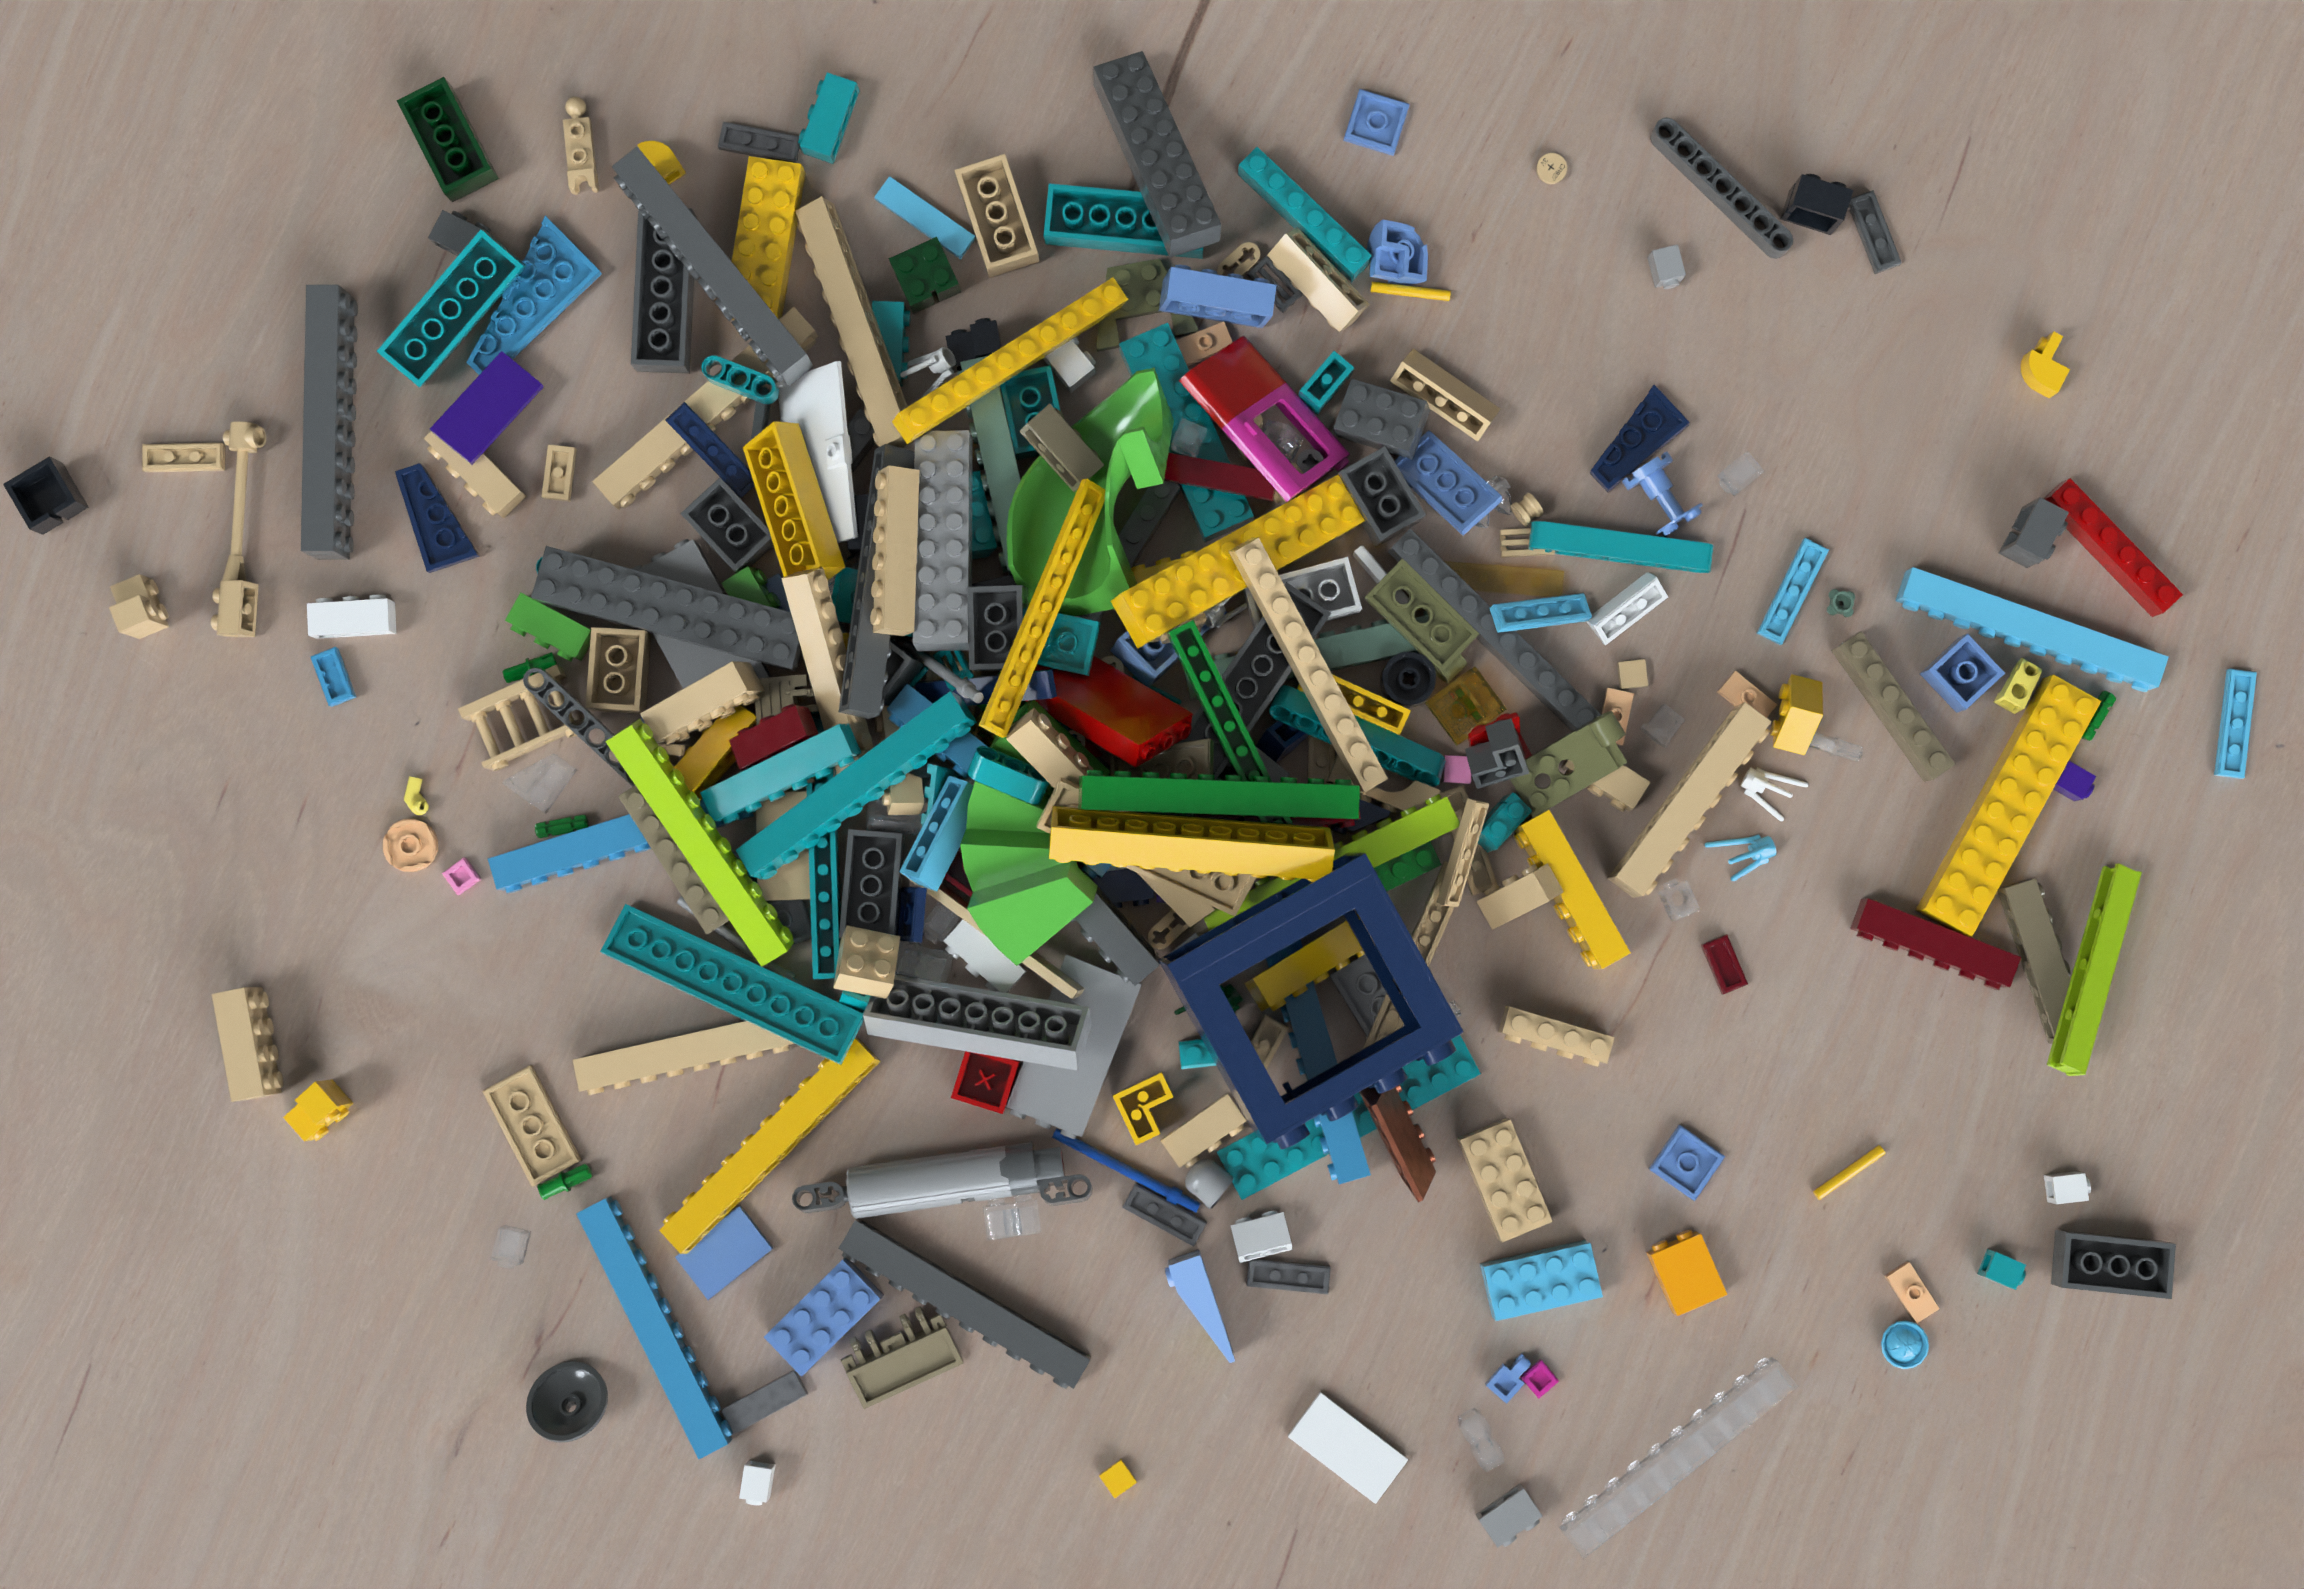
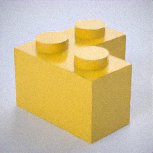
(1799, 714)
(1135, 1106)
(317, 1109)

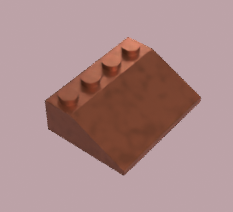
(1401, 1139)

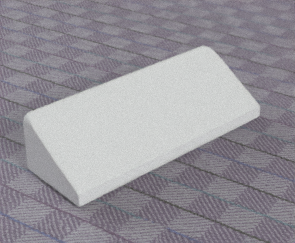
(1627, 608)

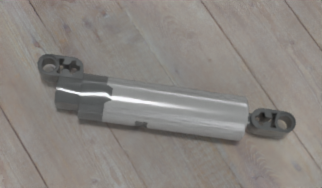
(948, 1181)

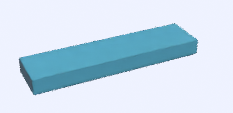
(924, 217)
(1792, 591)
(1540, 612)
(2235, 723)

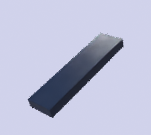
(711, 449)

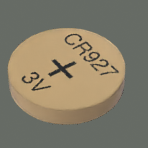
(1551, 168)

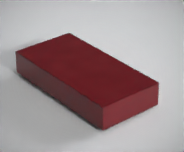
(1724, 964)

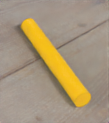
(1410, 291)
(1849, 1172)

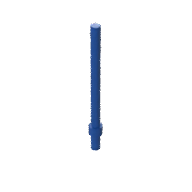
(1174, 1194)

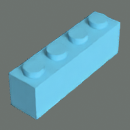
(939, 836)

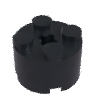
(1408, 664)

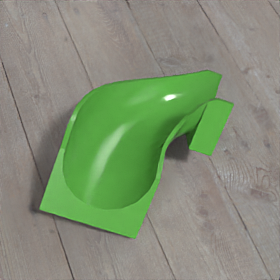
(1132, 438)

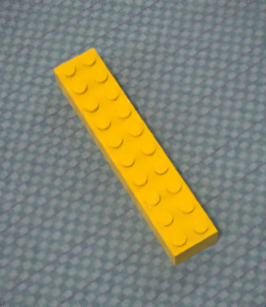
(1211, 574)
(2008, 805)
(1190, 843)

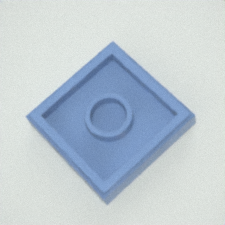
(1376, 122)
(1686, 1162)

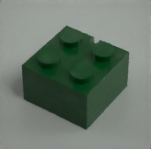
(924, 271)

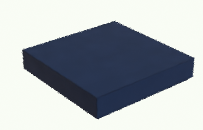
(911, 914)

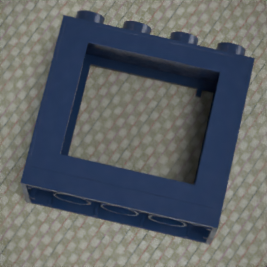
(1269, 927)

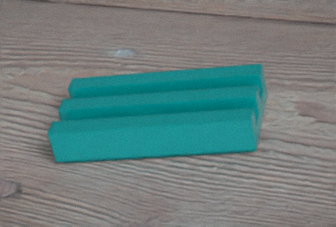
(962, 660)

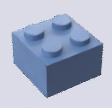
(1962, 673)

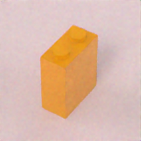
(1686, 1272)

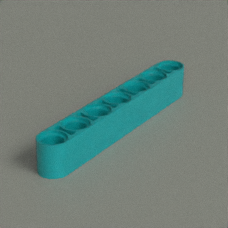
(1621, 547)
(1391, 749)

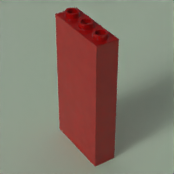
(1117, 712)

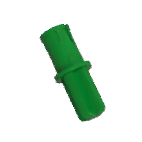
(517, 672)
(564, 1181)

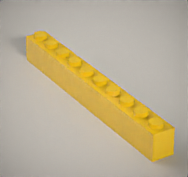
(1009, 360)
(767, 1147)

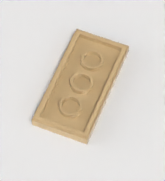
(791, 879)
(532, 1125)

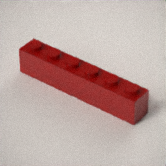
(2114, 550)

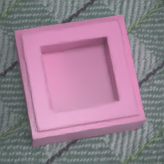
(1456, 770)
(461, 876)

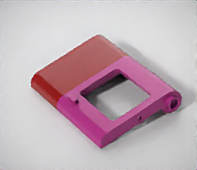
(1240, 386)

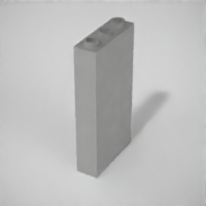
(691, 661)
(1067, 1095)

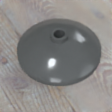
(557, 1392)

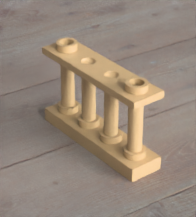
(501, 701)

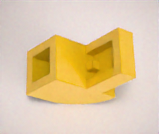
(663, 160)
(2040, 370)

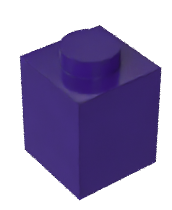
(2075, 782)

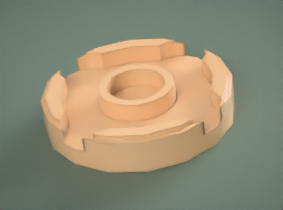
(410, 845)

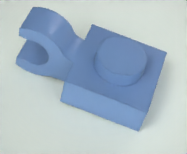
(1506, 1380)

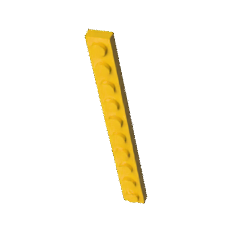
(1043, 608)

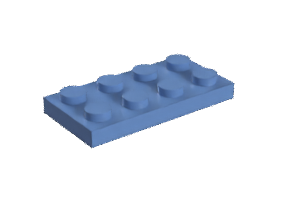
(1448, 484)

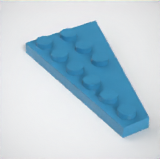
(538, 295)

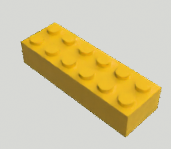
(768, 227)
(792, 500)
(1579, 902)

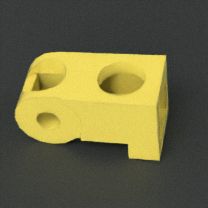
(2019, 686)

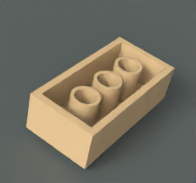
(997, 215)
(703, 702)
(247, 1043)
(1504, 1180)

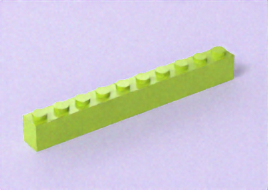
(700, 841)
(1380, 846)

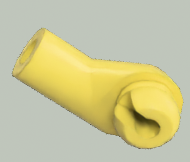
(413, 798)

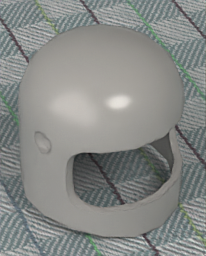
(1207, 1181)

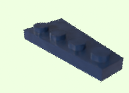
(1644, 434)
(434, 524)

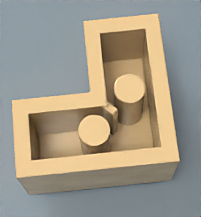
(138, 607)

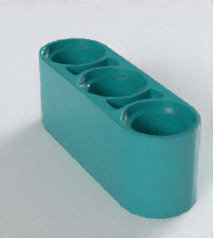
(731, 370)
(1007, 775)

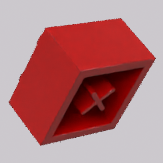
(985, 1081)

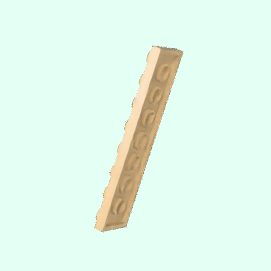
(1213, 888)

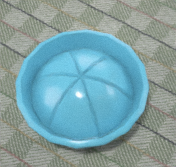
(1905, 1344)

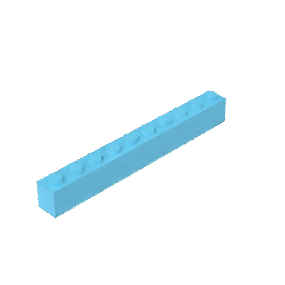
(2031, 629)

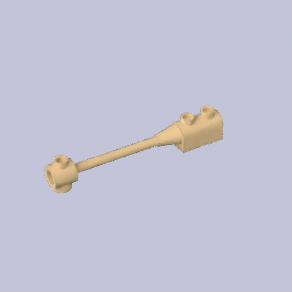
(236, 596)

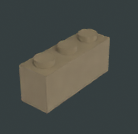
(1061, 447)

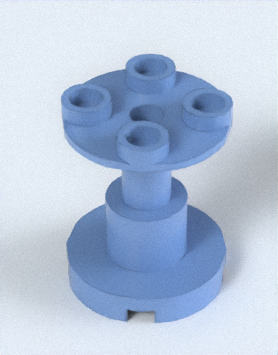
(1658, 486)

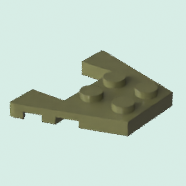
(1143, 288)

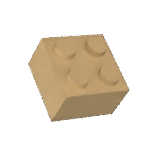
(866, 962)

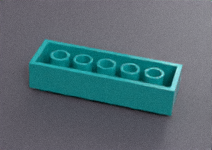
(1103, 221)
(451, 308)

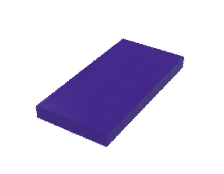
(486, 408)

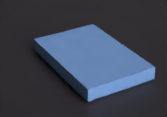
(725, 1253)

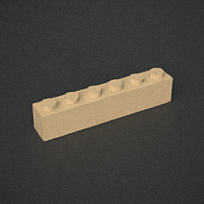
(895, 551)

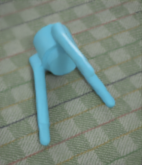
(1759, 850)

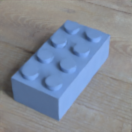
(1217, 296)
(823, 1316)

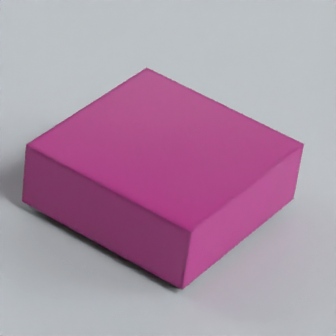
(1539, 1378)

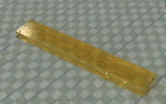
(1510, 579)

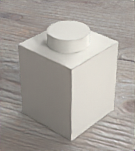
(2067, 1187)
(757, 1482)

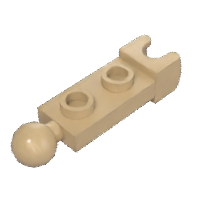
(579, 147)

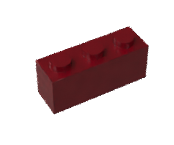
(773, 735)

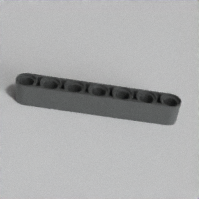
(1719, 175)
(562, 712)

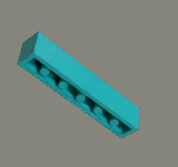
(1303, 212)
(781, 773)

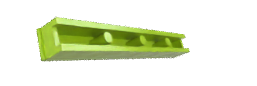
(2094, 970)

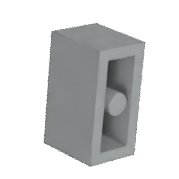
(1509, 1516)

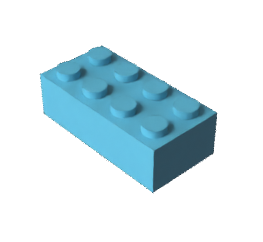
(1541, 1280)

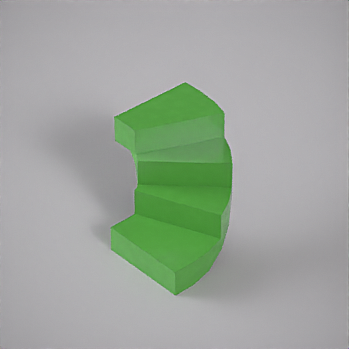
(1016, 888)

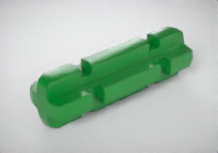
(2107, 700)
(561, 826)

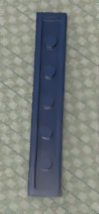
(1040, 687)

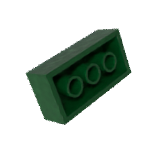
(447, 139)

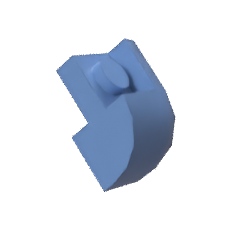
(1397, 253)

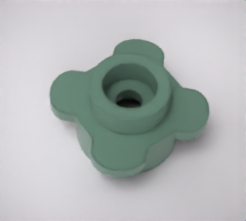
(1847, 599)

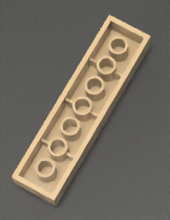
(1689, 800)

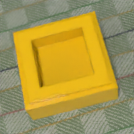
(1117, 1478)

